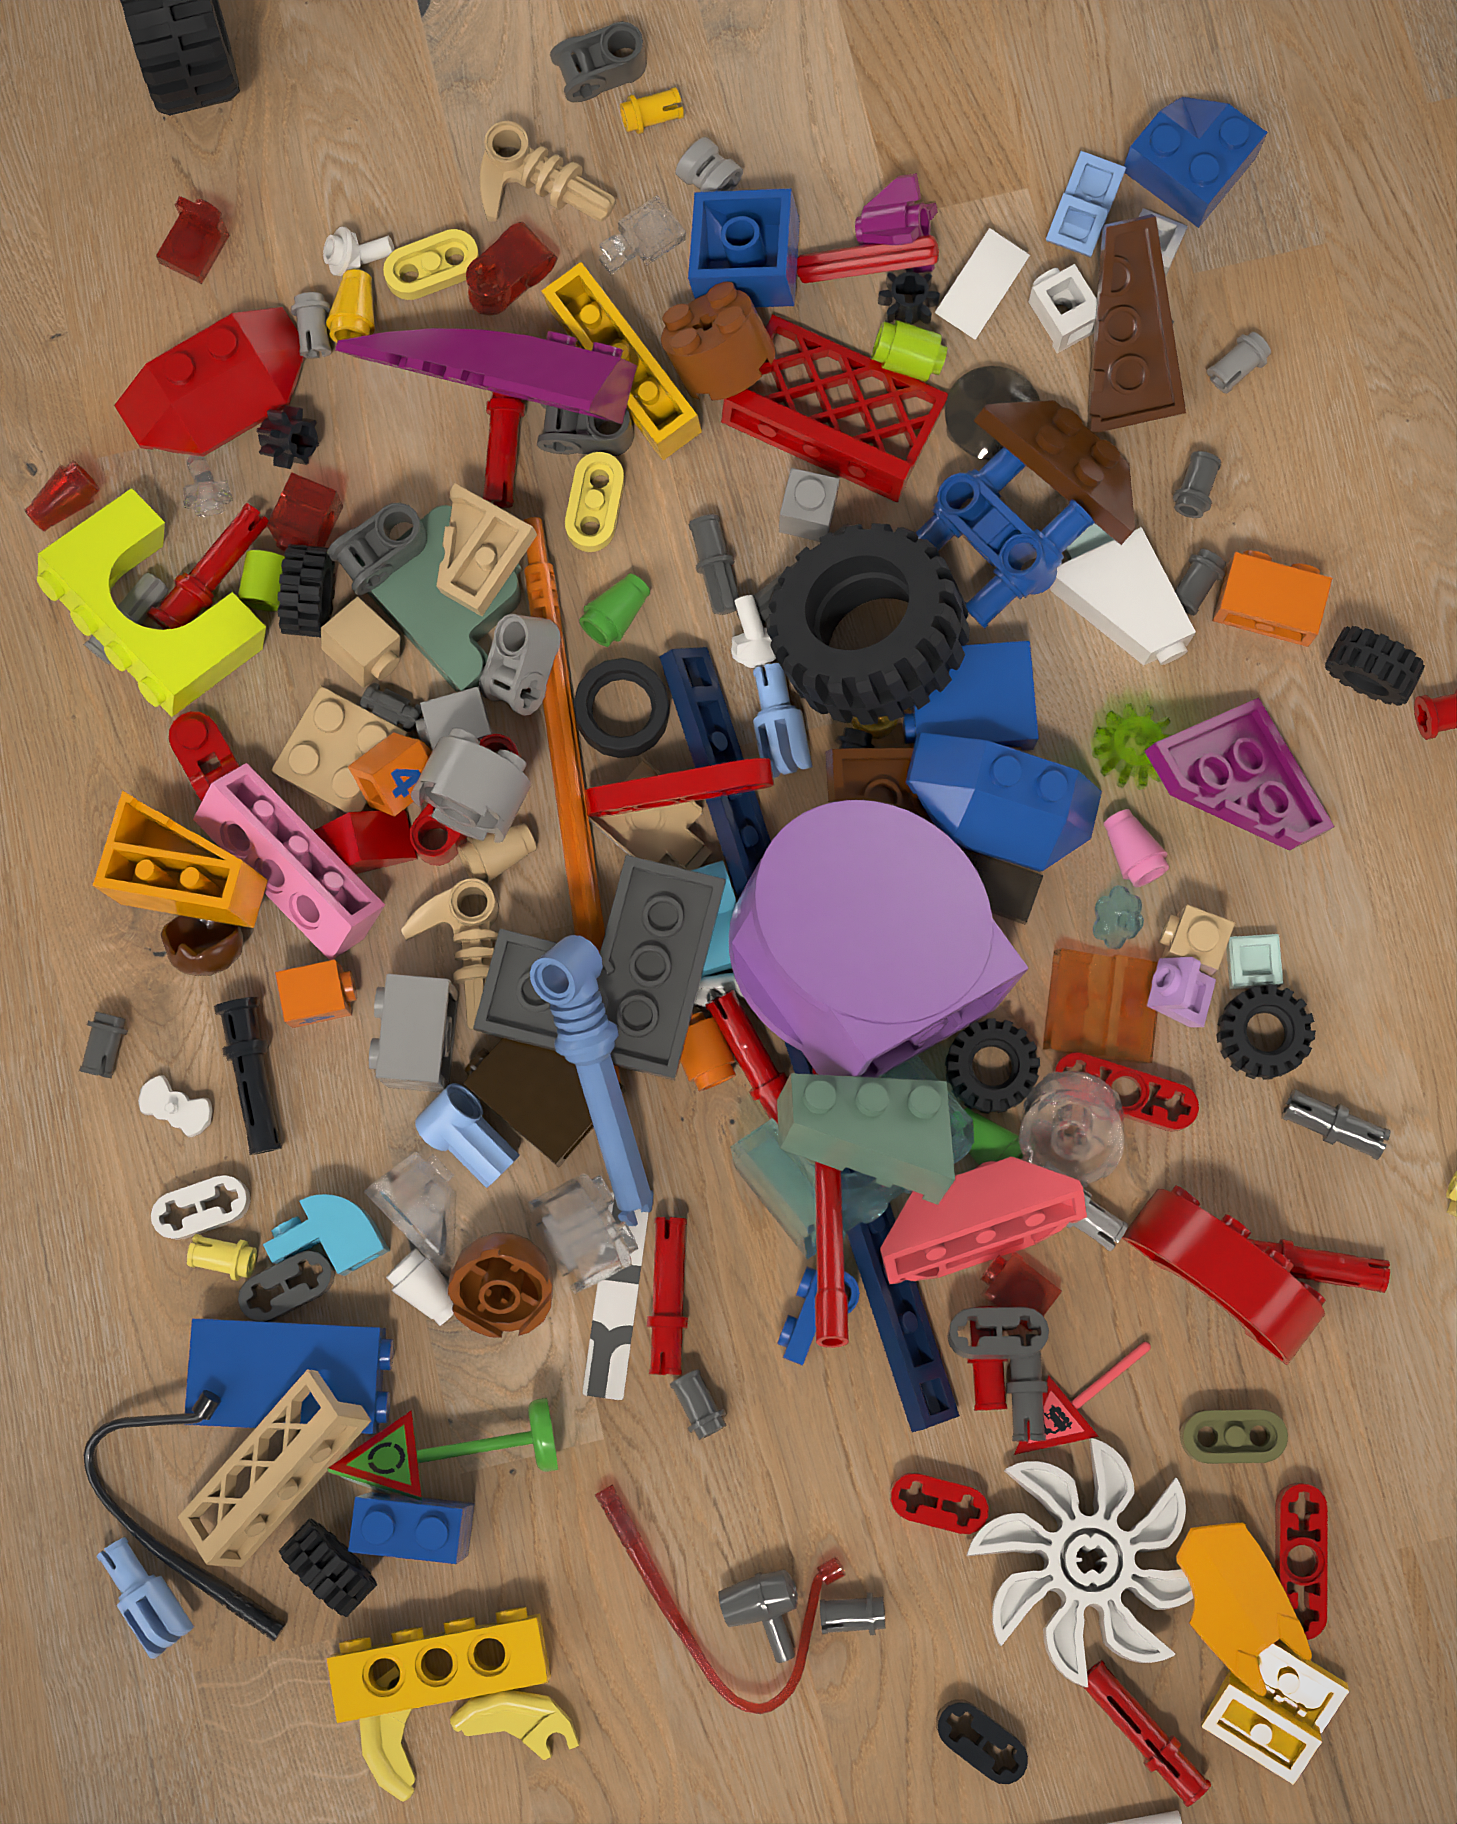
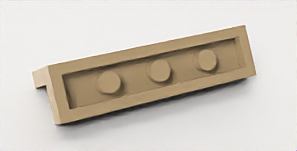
(285, 1482)

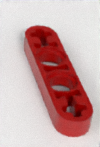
(679, 787)

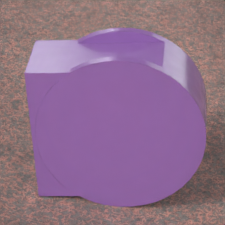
(867, 938)

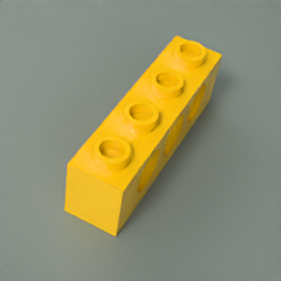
(654, 400)
(360, 1697)

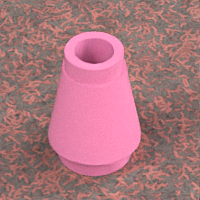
(1135, 849)

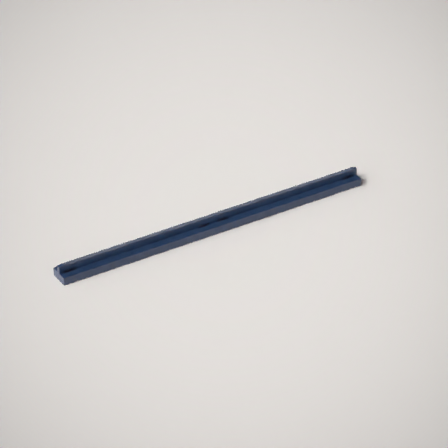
(744, 840)

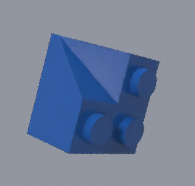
(1194, 155)
(746, 241)

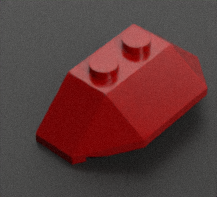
(214, 384)

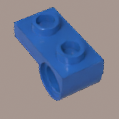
(799, 1331)

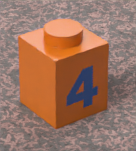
(390, 772)
(315, 993)

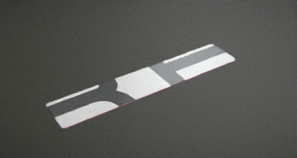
(614, 1321)

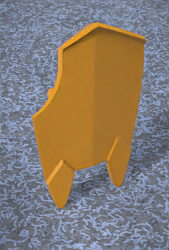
(1238, 1600)

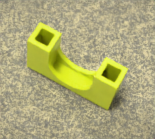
(168, 664)

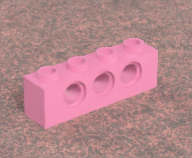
(301, 870)

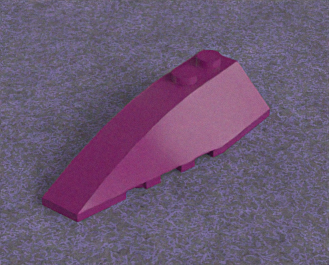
(511, 365)

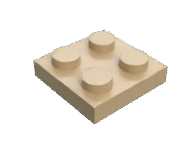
(325, 744)

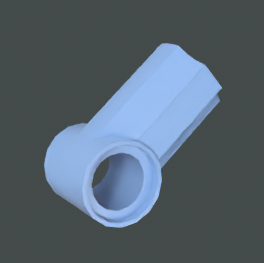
(457, 1125)

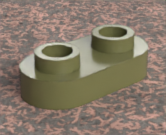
(1232, 1436)

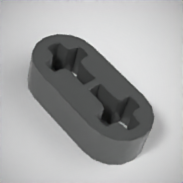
(281, 1275)
(998, 1346)

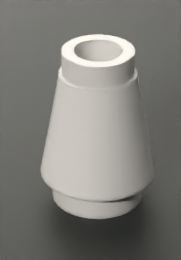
(422, 1286)

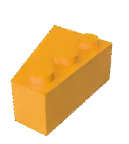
(174, 871)

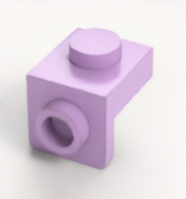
(1181, 990)

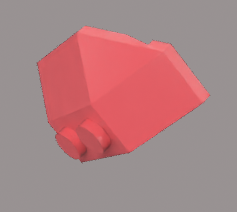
(981, 1216)

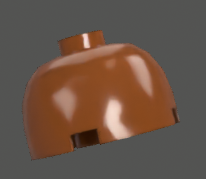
(501, 1285)

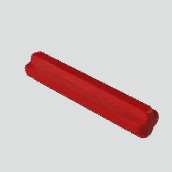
(866, 260)

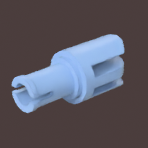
(779, 725)
(145, 1600)

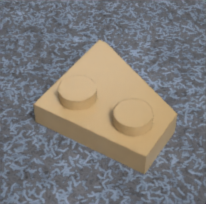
(480, 550)

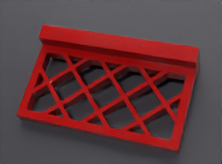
(827, 445)

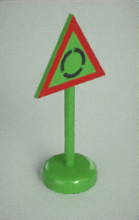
(392, 1460)

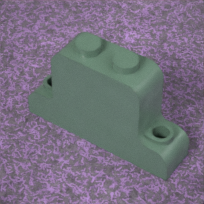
(435, 623)

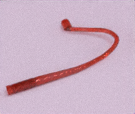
(642, 1560)

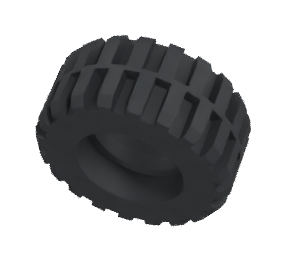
(182, 53)
(844, 575)

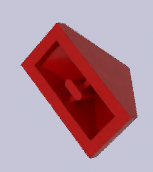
(369, 839)

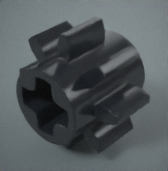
(912, 284)
(287, 437)

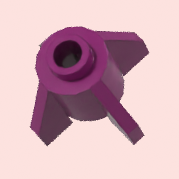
(894, 216)

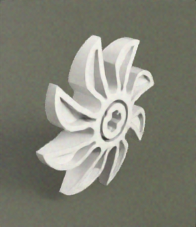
(1061, 1574)

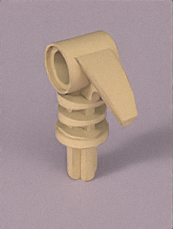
(535, 168)
(470, 932)

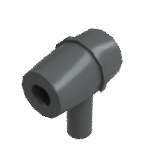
(764, 1600)

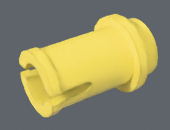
(222, 1256)

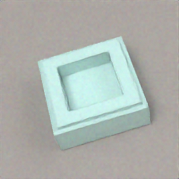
(1254, 961)

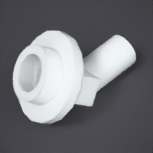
(345, 253)
(753, 645)

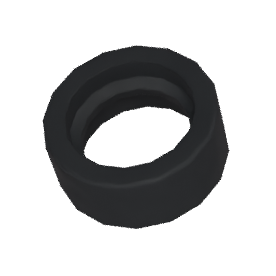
(618, 670)

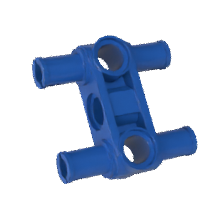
(1001, 534)

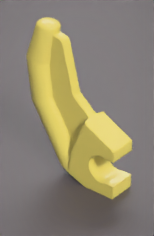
(520, 1714)
(384, 1748)

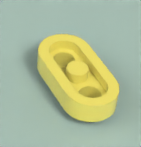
(429, 261)
(593, 503)

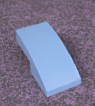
(1085, 204)

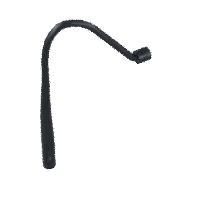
(210, 1584)

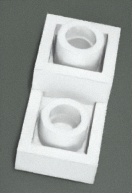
(982, 283)

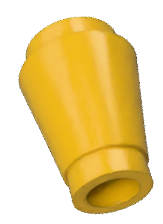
(352, 308)

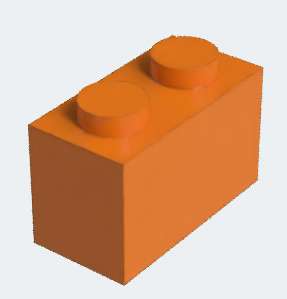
(1272, 598)

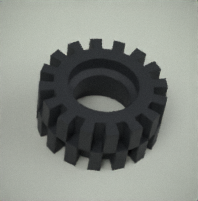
(305, 590)
(1291, 1015)
(1010, 1040)
(327, 1567)

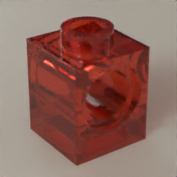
(304, 513)

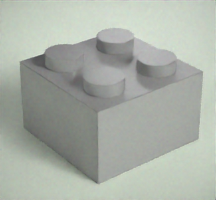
(414, 1033)

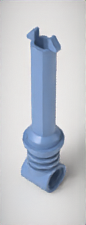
(586, 1037)

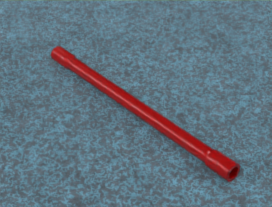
(831, 1299)

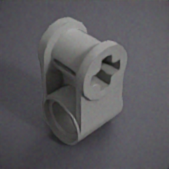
(520, 659)

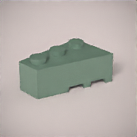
(872, 1126)

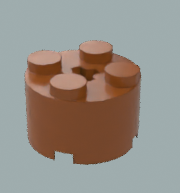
(717, 342)

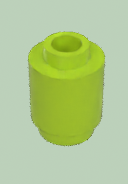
(909, 350)

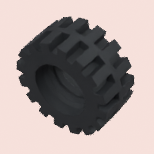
(1374, 665)

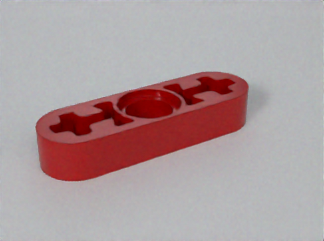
(1165, 1091)
(1319, 1575)

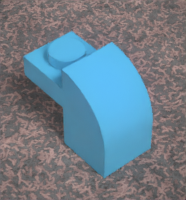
(337, 1223)

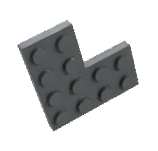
(648, 974)

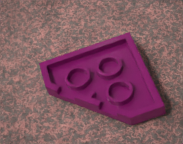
(1243, 775)

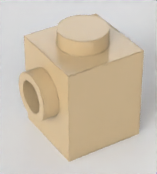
(361, 643)
(1197, 936)

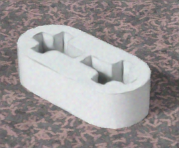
(196, 1196)

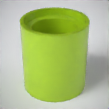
(261, 580)

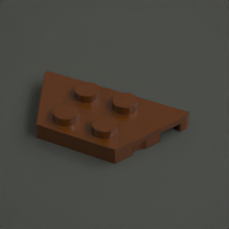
(1067, 458)

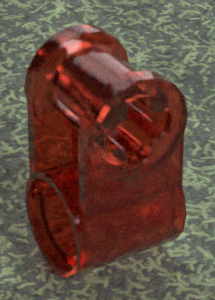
(514, 264)

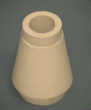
(490, 859)

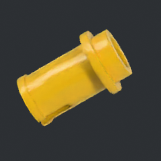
(650, 110)

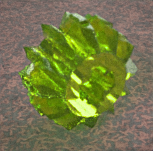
(1117, 735)

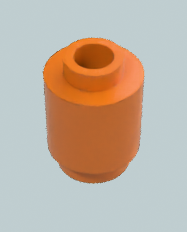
(706, 1054)

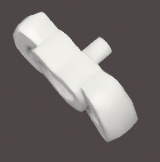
(165, 1104)

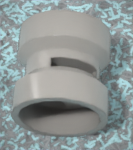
(708, 169)

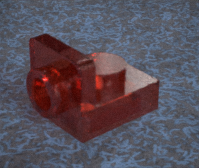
(194, 239)
(1016, 1284)

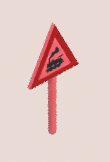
(1061, 1417)

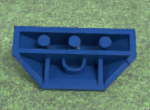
(1002, 799)

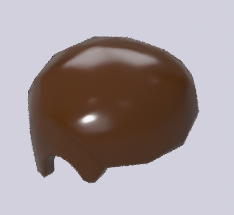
(201, 945)

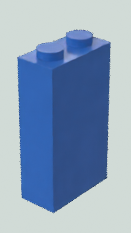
(259, 1362)

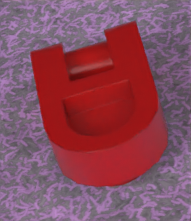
(196, 741)

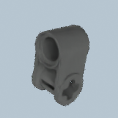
(596, 60)
(578, 433)
(376, 549)

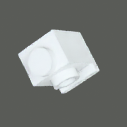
(1064, 289)

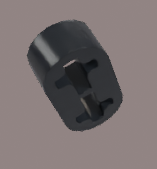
(973, 1751)

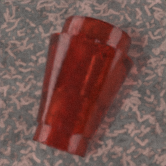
(62, 496)

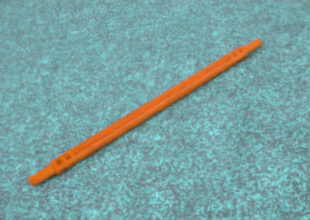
(565, 755)

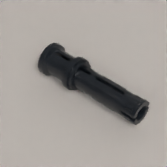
(246, 1051)

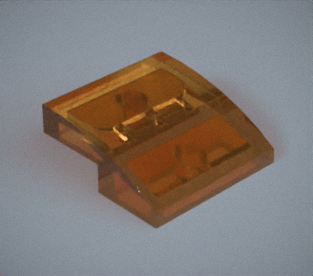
(1101, 1006)

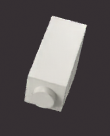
(1127, 599)

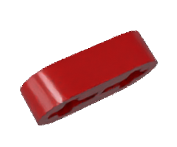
(935, 1515)

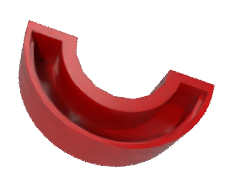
(1228, 1270)

